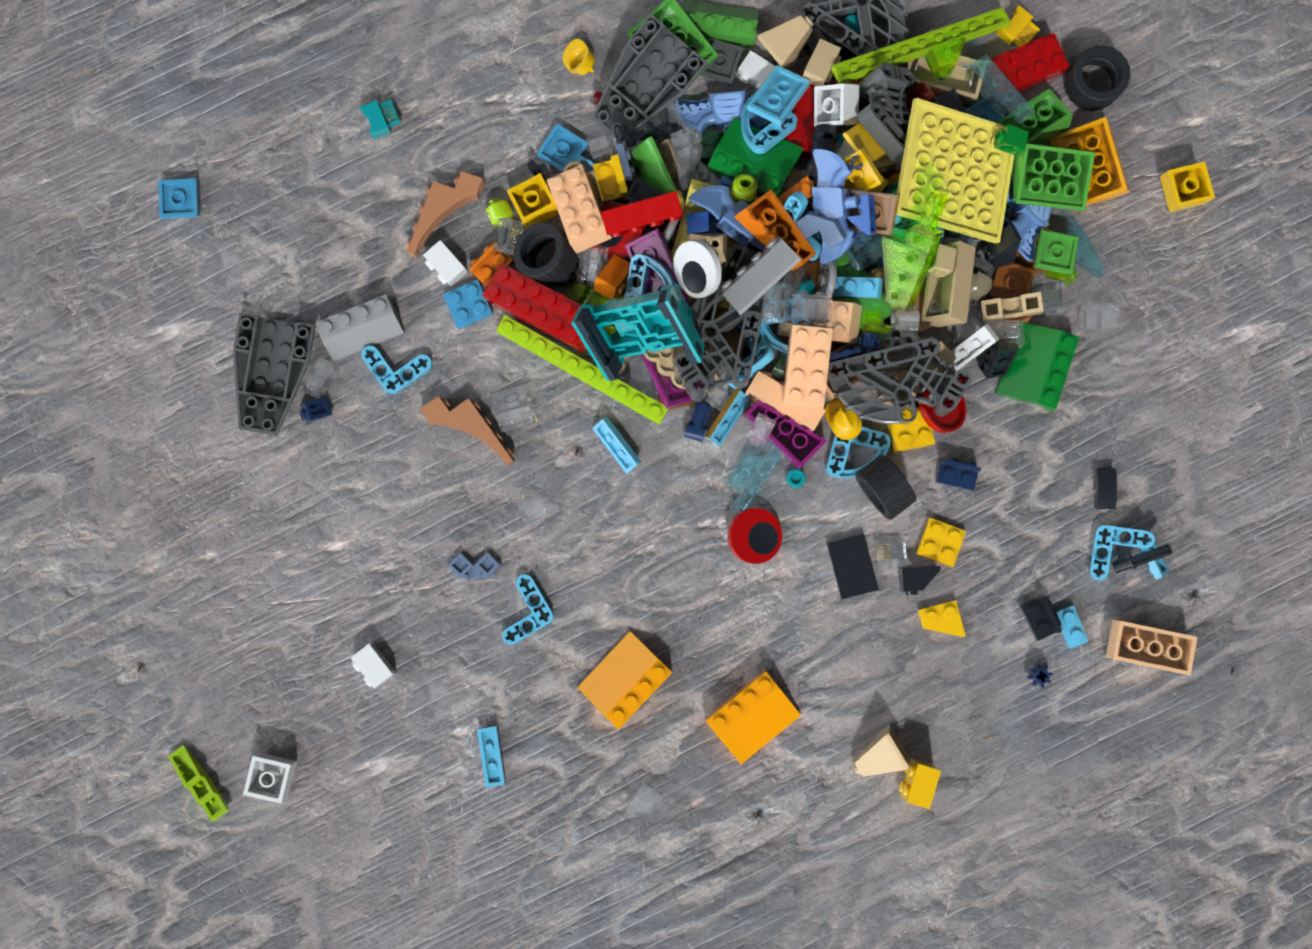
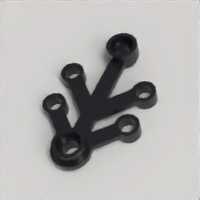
(666, 128)

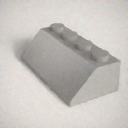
(759, 275)
(359, 327)

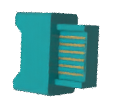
(381, 117)

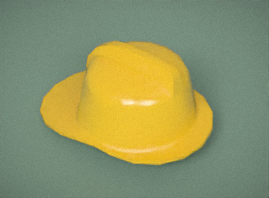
(578, 58)
(842, 422)

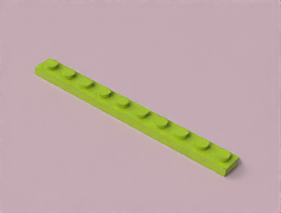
(920, 45)
(581, 369)

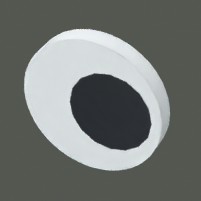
(697, 268)

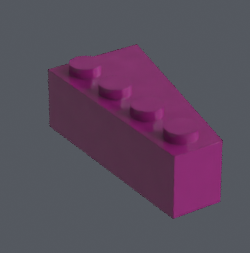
(792, 439)

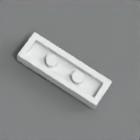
(973, 346)

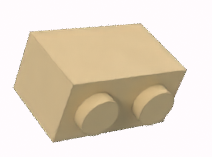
(820, 64)

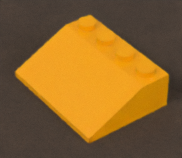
(1108, 175)
(624, 680)
(752, 717)

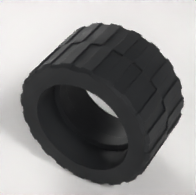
(1112, 62)
(529, 245)
(886, 487)

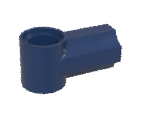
(697, 426)

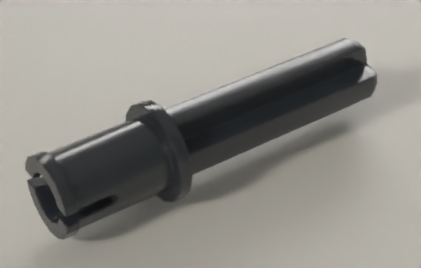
(1142, 558)

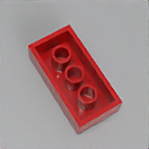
(1033, 62)
(805, 121)
(644, 212)

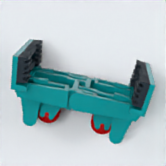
(638, 328)

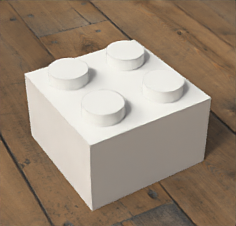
(836, 104)
(270, 777)

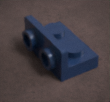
(957, 474)

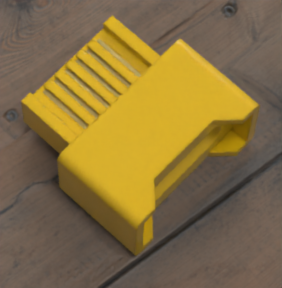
(1020, 30)

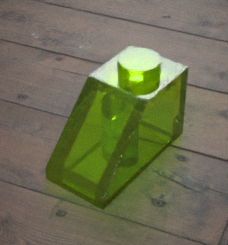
(944, 58)

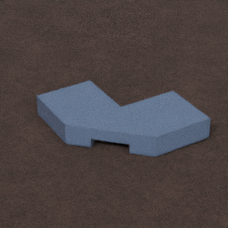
(828, 228)
(481, 569)

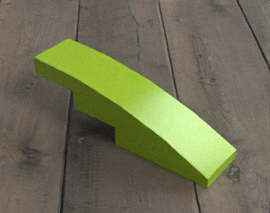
(199, 783)

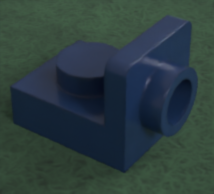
(315, 410)

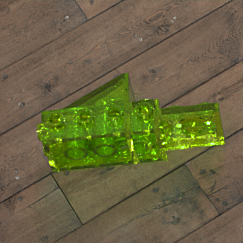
(910, 257)

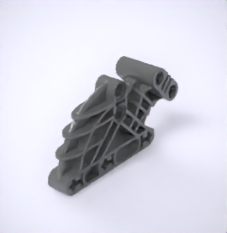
(829, 9)
(888, 112)
(702, 374)
(941, 387)

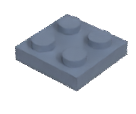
(624, 158)

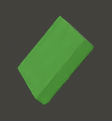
(1056, 252)

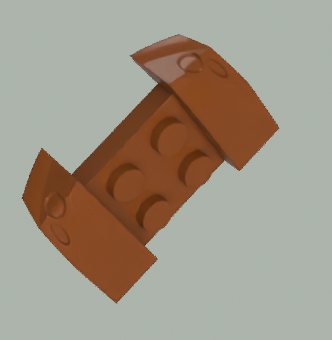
(1013, 281)

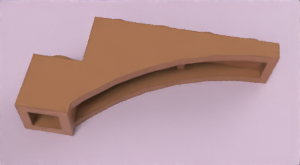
(439, 204)
(467, 419)

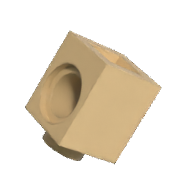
(943, 261)

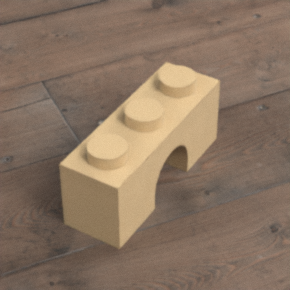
(1012, 307)

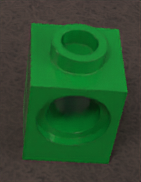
(1011, 139)

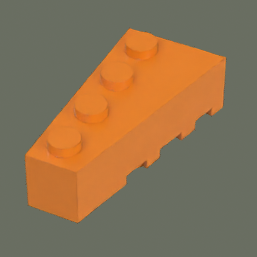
(769, 220)

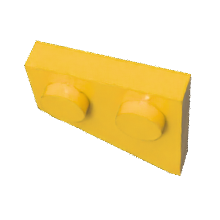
(942, 618)

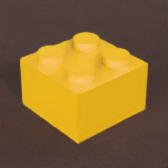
(1187, 187)
(533, 201)
(911, 435)
(919, 783)

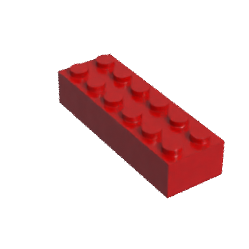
(534, 304)

